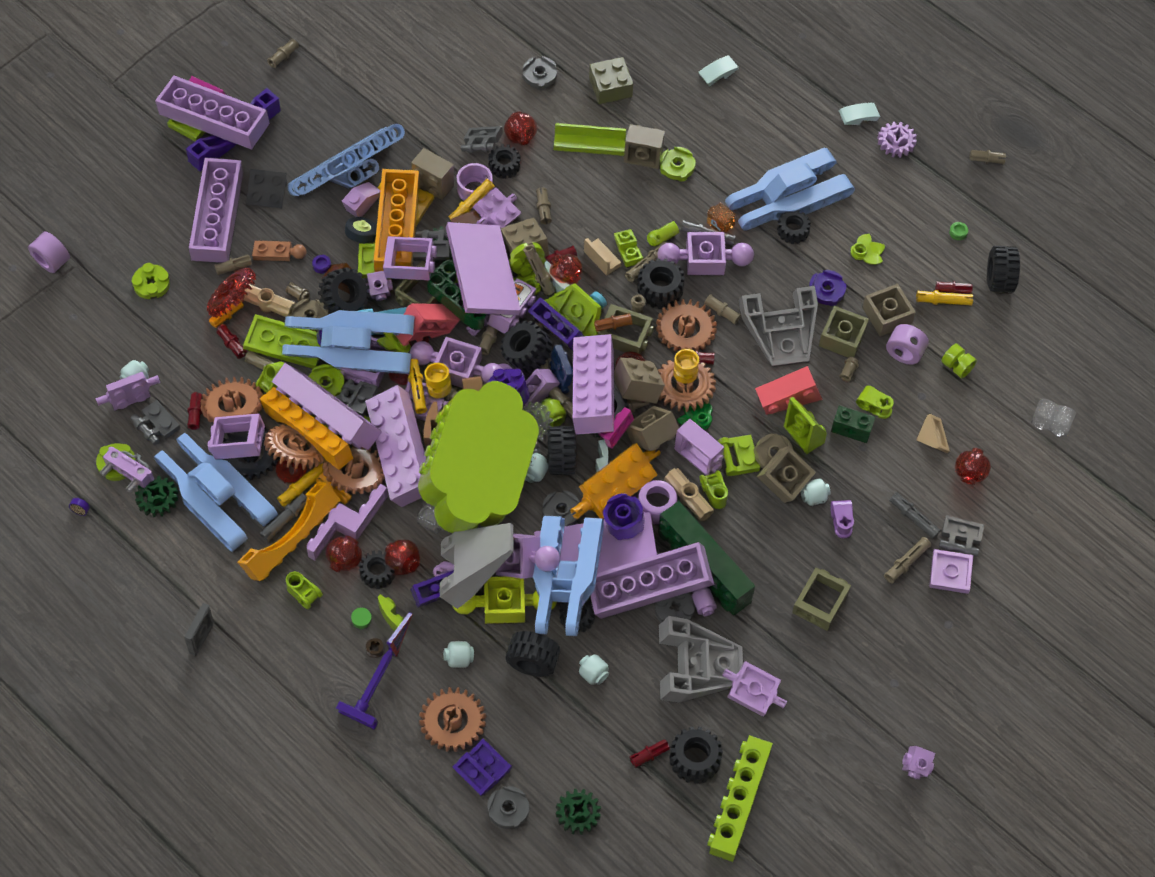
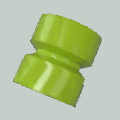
(959, 361)

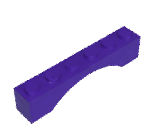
(215, 146)

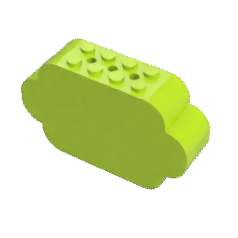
(478, 457)

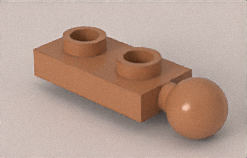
(277, 251)

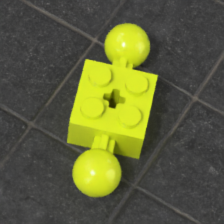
(500, 610)

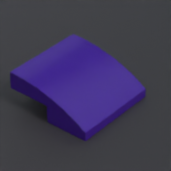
(482, 767)

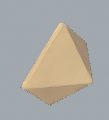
(933, 434)

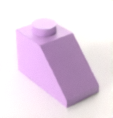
(361, 199)
(540, 384)

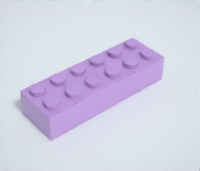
(212, 112)
(216, 210)
(593, 384)
(326, 407)
(398, 443)
(651, 580)

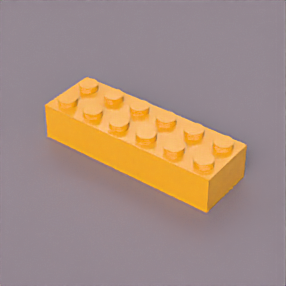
(396, 213)

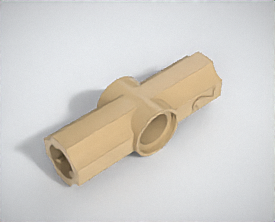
(275, 303)
(695, 503)

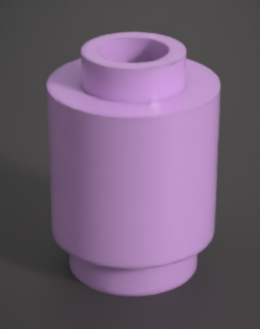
(704, 601)

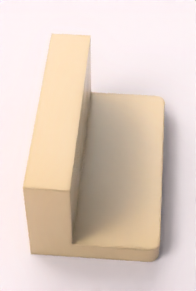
(601, 256)

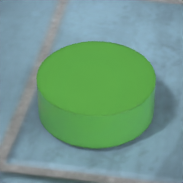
(958, 231)
(361, 618)

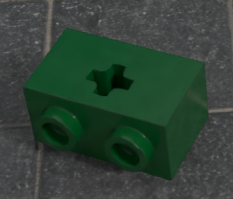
(853, 424)

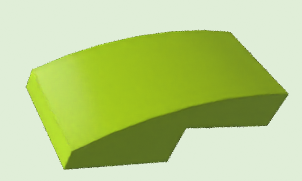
(628, 247)
(388, 611)

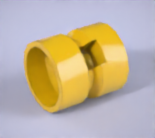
(686, 366)
(437, 380)

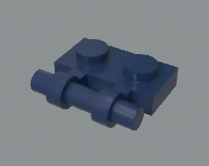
(561, 368)

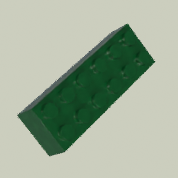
(730, 583)

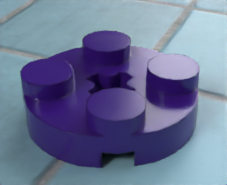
(836, 284)

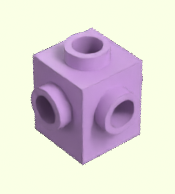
(378, 279)
(918, 762)

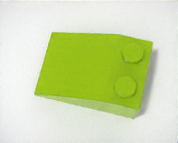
(803, 427)

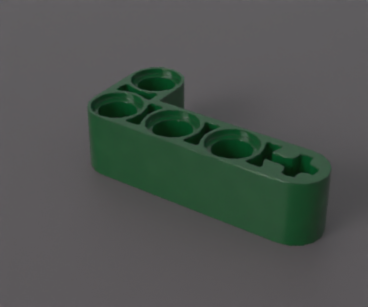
(453, 303)

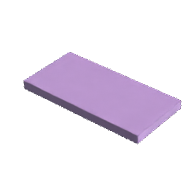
(482, 269)
(613, 551)

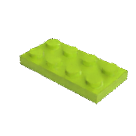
(269, 336)

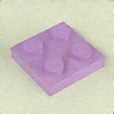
(951, 571)

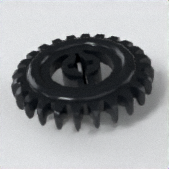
(251, 469)

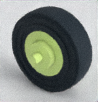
(360, 229)

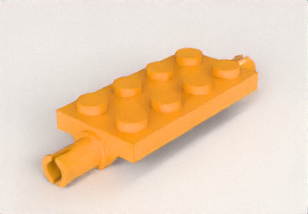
(621, 476)

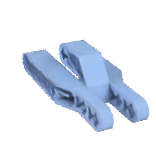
(351, 159)
(789, 179)
(353, 331)
(220, 482)
(574, 578)

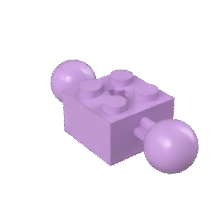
(707, 253)
(458, 356)
(527, 554)

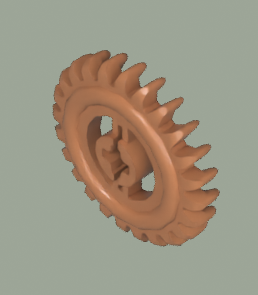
(684, 314)
(231, 395)
(688, 398)
(294, 450)
(351, 480)
(454, 704)

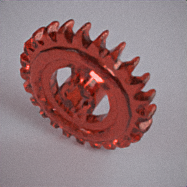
(243, 278)

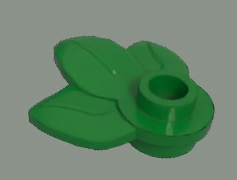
(700, 416)

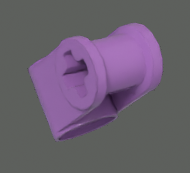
(842, 517)

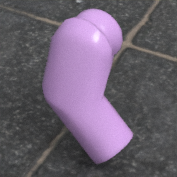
(443, 568)

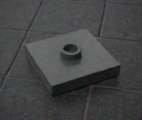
(199, 629)

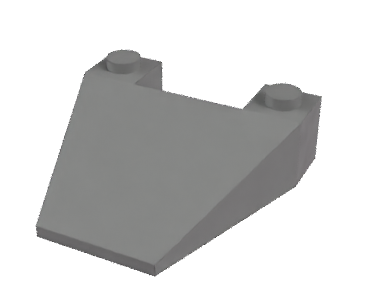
(782, 334)
(475, 559)
(700, 660)

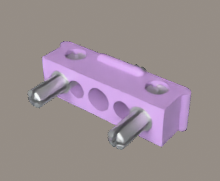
(128, 467)

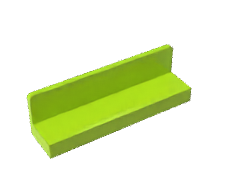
(589, 139)

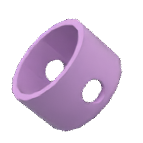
(471, 173)
(49, 252)
(901, 340)
(656, 487)

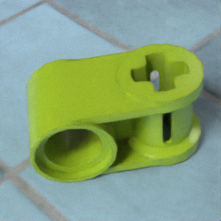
(267, 375)
(875, 401)
(714, 486)
(305, 592)

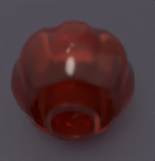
(520, 128)
(566, 268)
(972, 466)
(343, 553)
(402, 556)

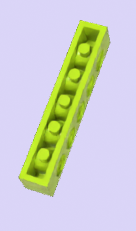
(727, 847)

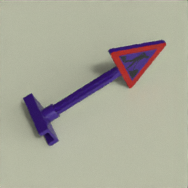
(358, 712)

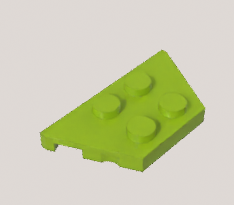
(577, 308)

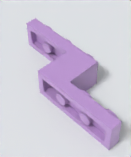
(346, 521)

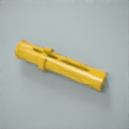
(478, 194)
(944, 298)
(420, 404)
(297, 488)

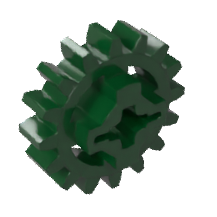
(157, 497)
(576, 802)

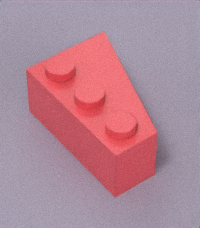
(430, 321)
(798, 384)

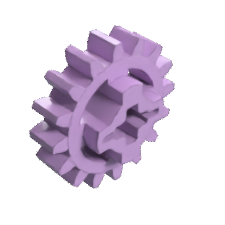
(905, 143)

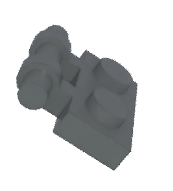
(485, 135)
(442, 245)
(360, 394)
(160, 419)
(964, 531)

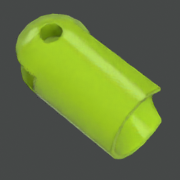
(663, 234)

